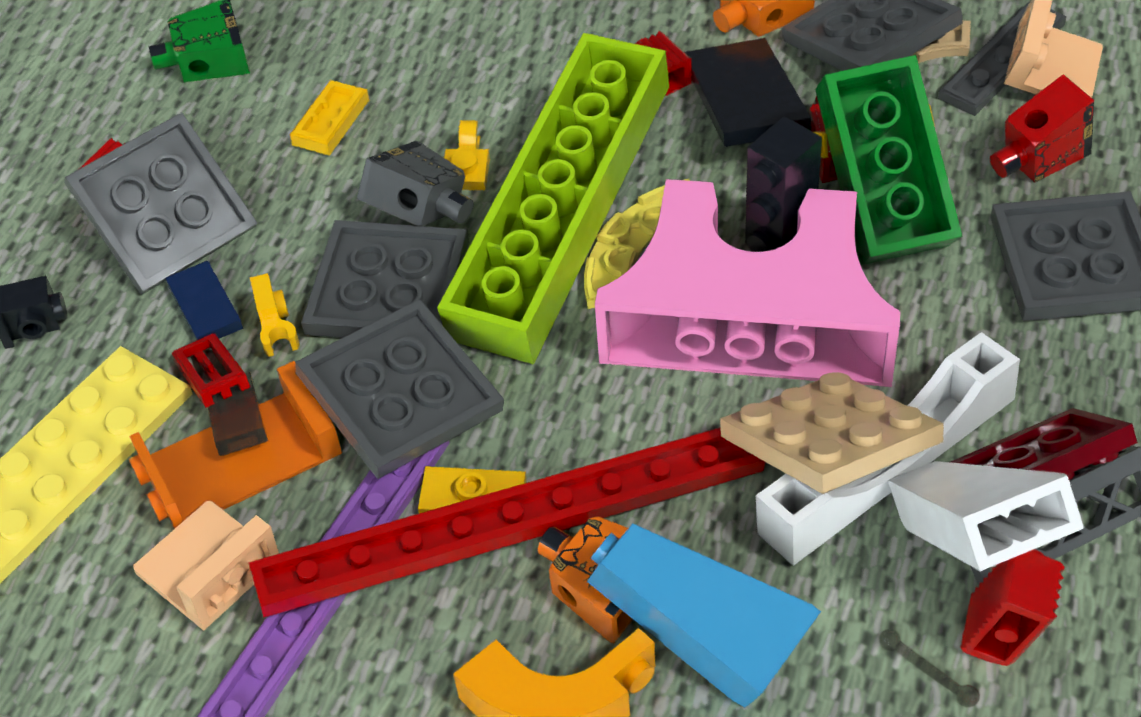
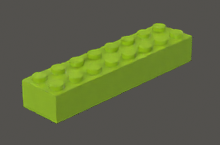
(555, 199)

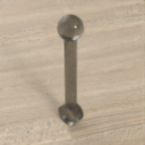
(966, 695)

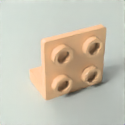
(1047, 53)
(206, 562)

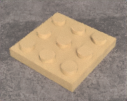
(831, 431)

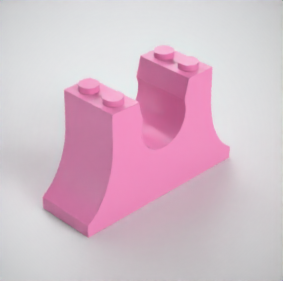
(748, 312)

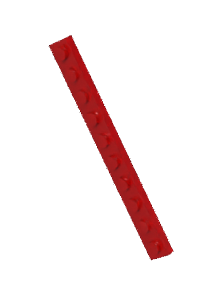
(497, 520)

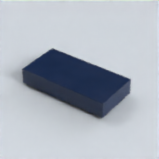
(204, 302)

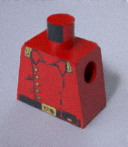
(1047, 132)

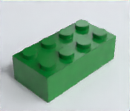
(890, 157)

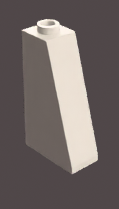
(985, 510)

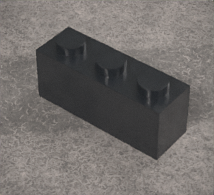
(779, 173)

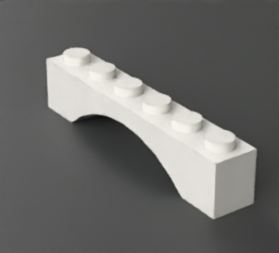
(961, 394)

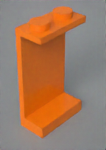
(195, 473)

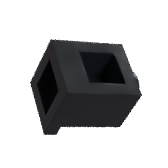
(29, 310)

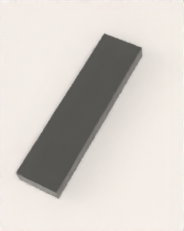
(986, 71)

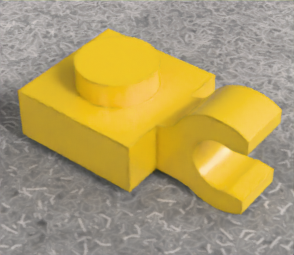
(469, 157)
(271, 308)

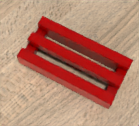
(218, 384)

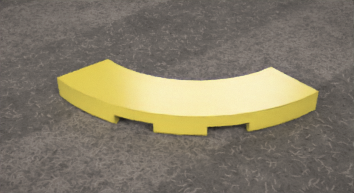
(622, 243)

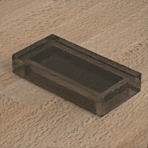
(237, 420)

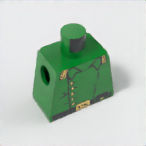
(203, 44)

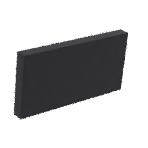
(745, 90)

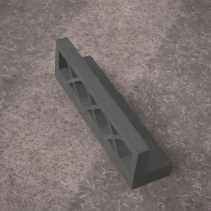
(1086, 484)

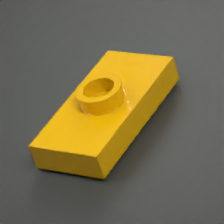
(329, 117)
(452, 485)

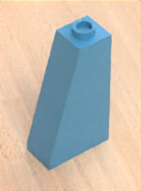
(702, 610)

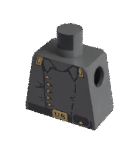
(415, 185)

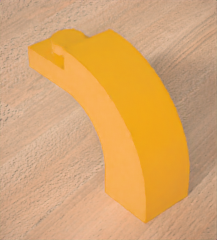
(503, 687)

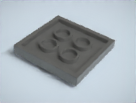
(870, 31)
(160, 202)
(1072, 254)
(378, 270)
(399, 387)

